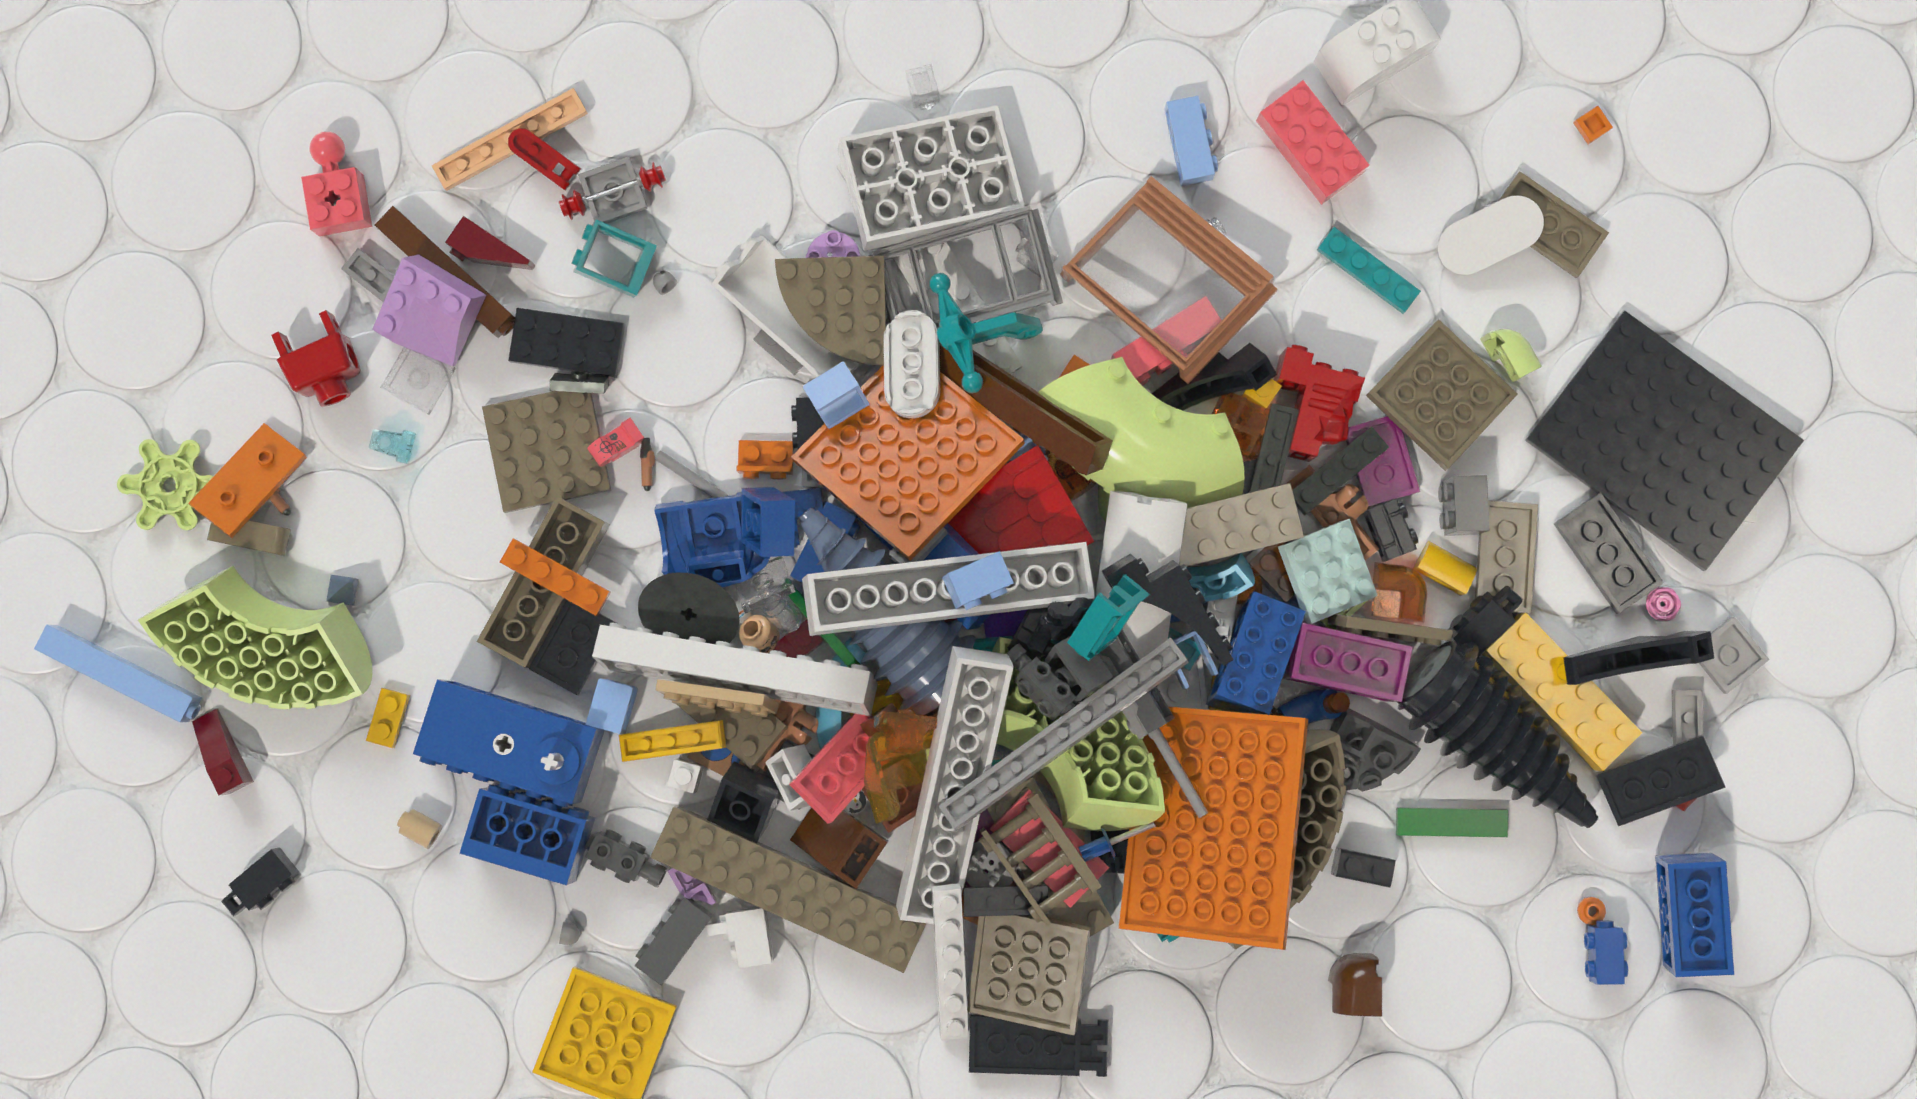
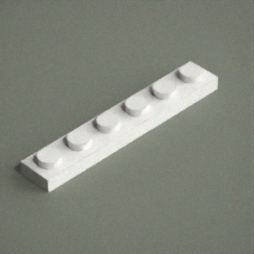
(950, 961)

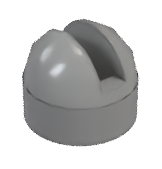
(664, 282)
(569, 934)

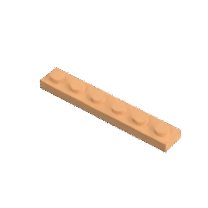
(494, 146)

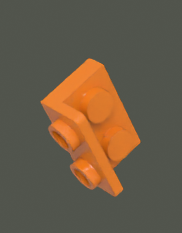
(765, 458)

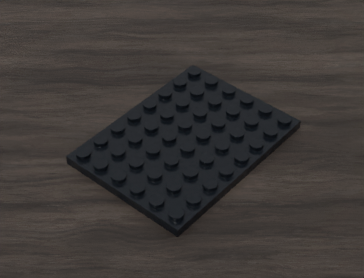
(1664, 440)

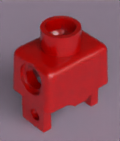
(321, 365)

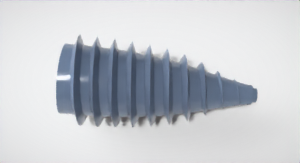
(908, 654)

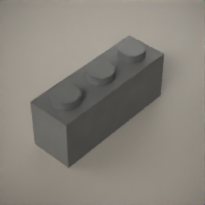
(672, 939)

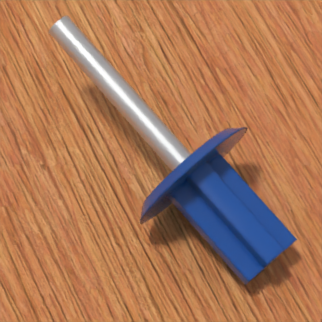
(1104, 844)

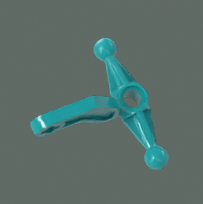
(959, 334)

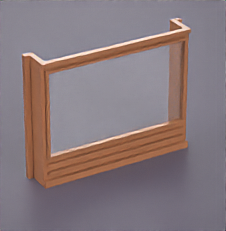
(1172, 278)

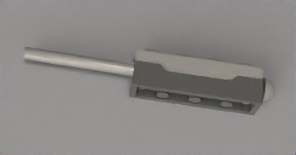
(1148, 715)

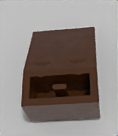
(842, 846)

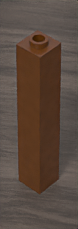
(414, 242)

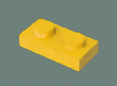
(387, 718)

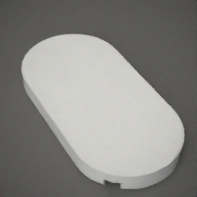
(1490, 235)
(911, 364)

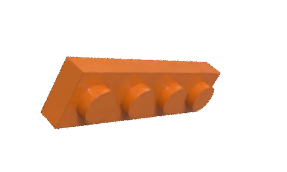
(555, 577)

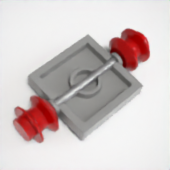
(612, 191)

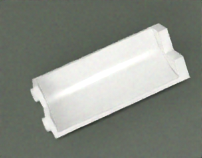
(755, 290)
(1149, 531)

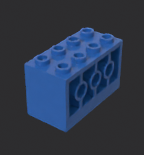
(1260, 654)
(513, 845)
(1694, 915)

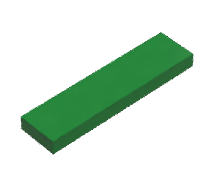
(834, 642)
(1451, 822)

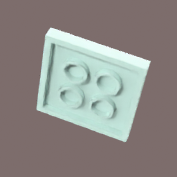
(1327, 571)

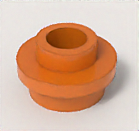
(1585, 904)

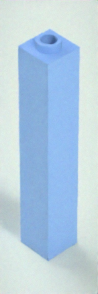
(118, 673)

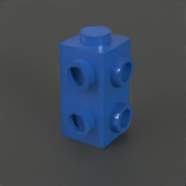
(1606, 953)

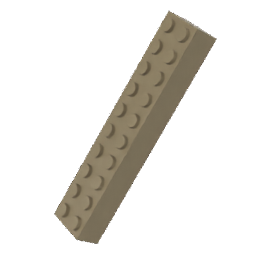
(787, 888)

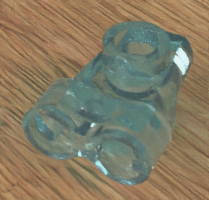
(400, 445)

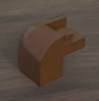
(1356, 985)

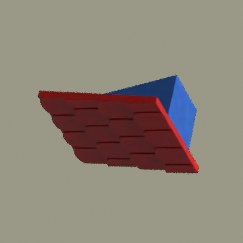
(1020, 510)

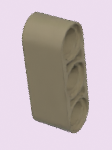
(254, 536)

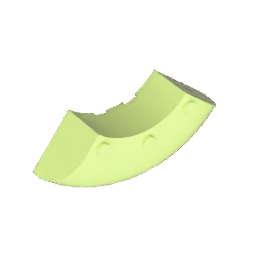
(1153, 444)
(260, 647)
(1098, 781)

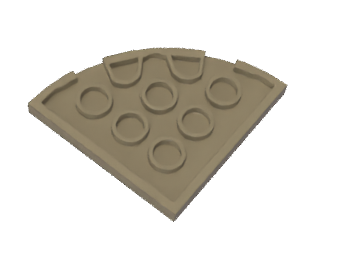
(838, 303)

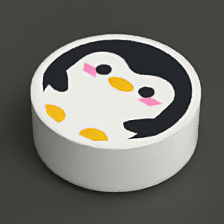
(857, 804)

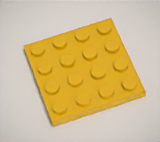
(604, 1037)

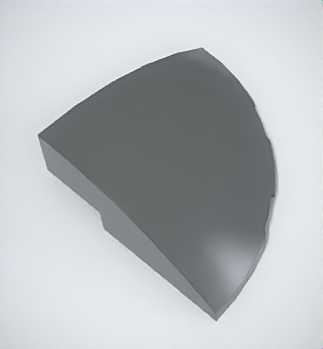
(1370, 750)

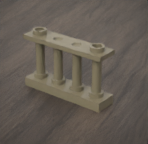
(1050, 833)

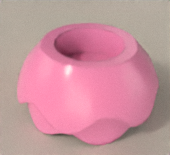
(1671, 604)

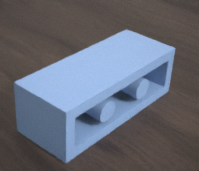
(1190, 140)

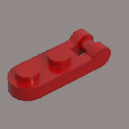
(542, 156)

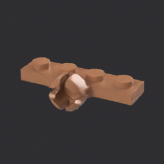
(1339, 508)
(795, 718)

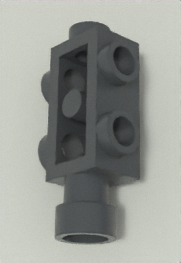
(1039, 687)
(617, 853)

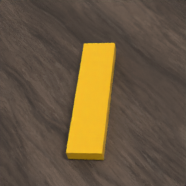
(672, 741)

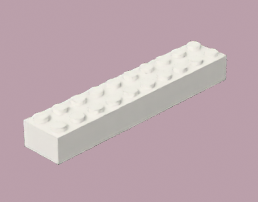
(918, 594)
(744, 669)
(958, 754)

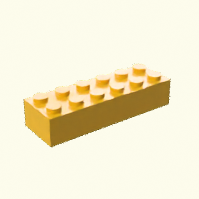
(1575, 712)

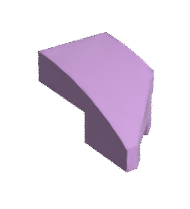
(691, 887)

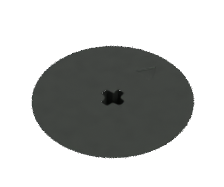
(689, 607)

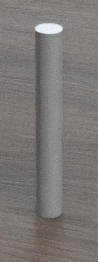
(689, 475)

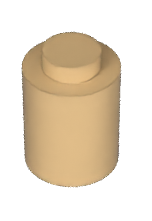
(419, 828)

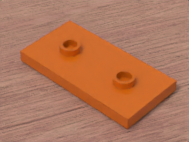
(247, 480)

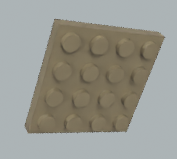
(1441, 395)
(543, 450)
(1029, 971)

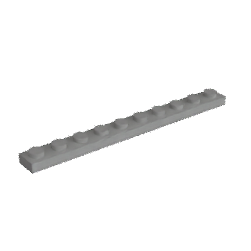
(1063, 734)

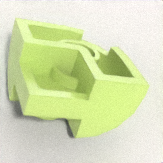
(1513, 352)

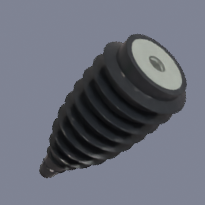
(1492, 729)

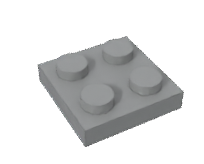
(1734, 656)

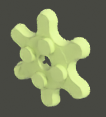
(150, 482)

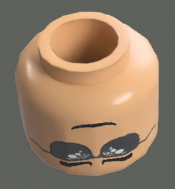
(759, 633)

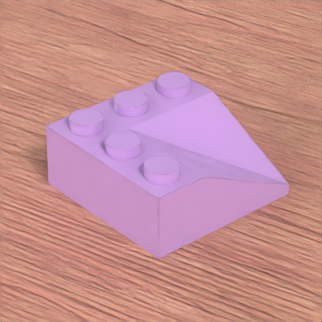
(429, 310)

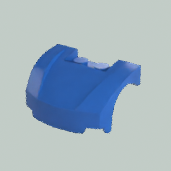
(706, 540)

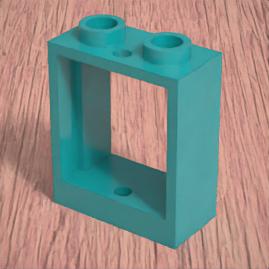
(641, 266)

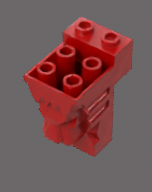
(1323, 400)

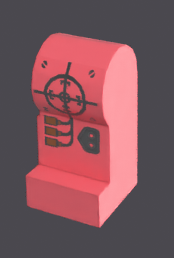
(616, 443)

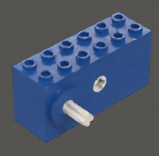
(471, 732)

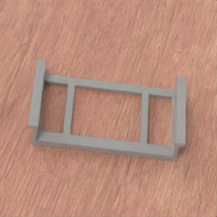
(1050, 293)

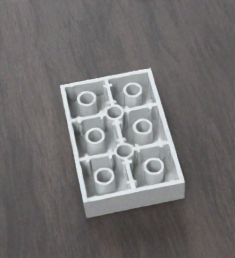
(929, 176)

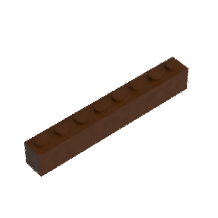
(1033, 414)

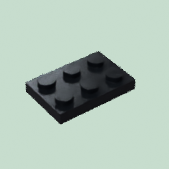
(569, 648)

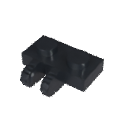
(1064, 619)

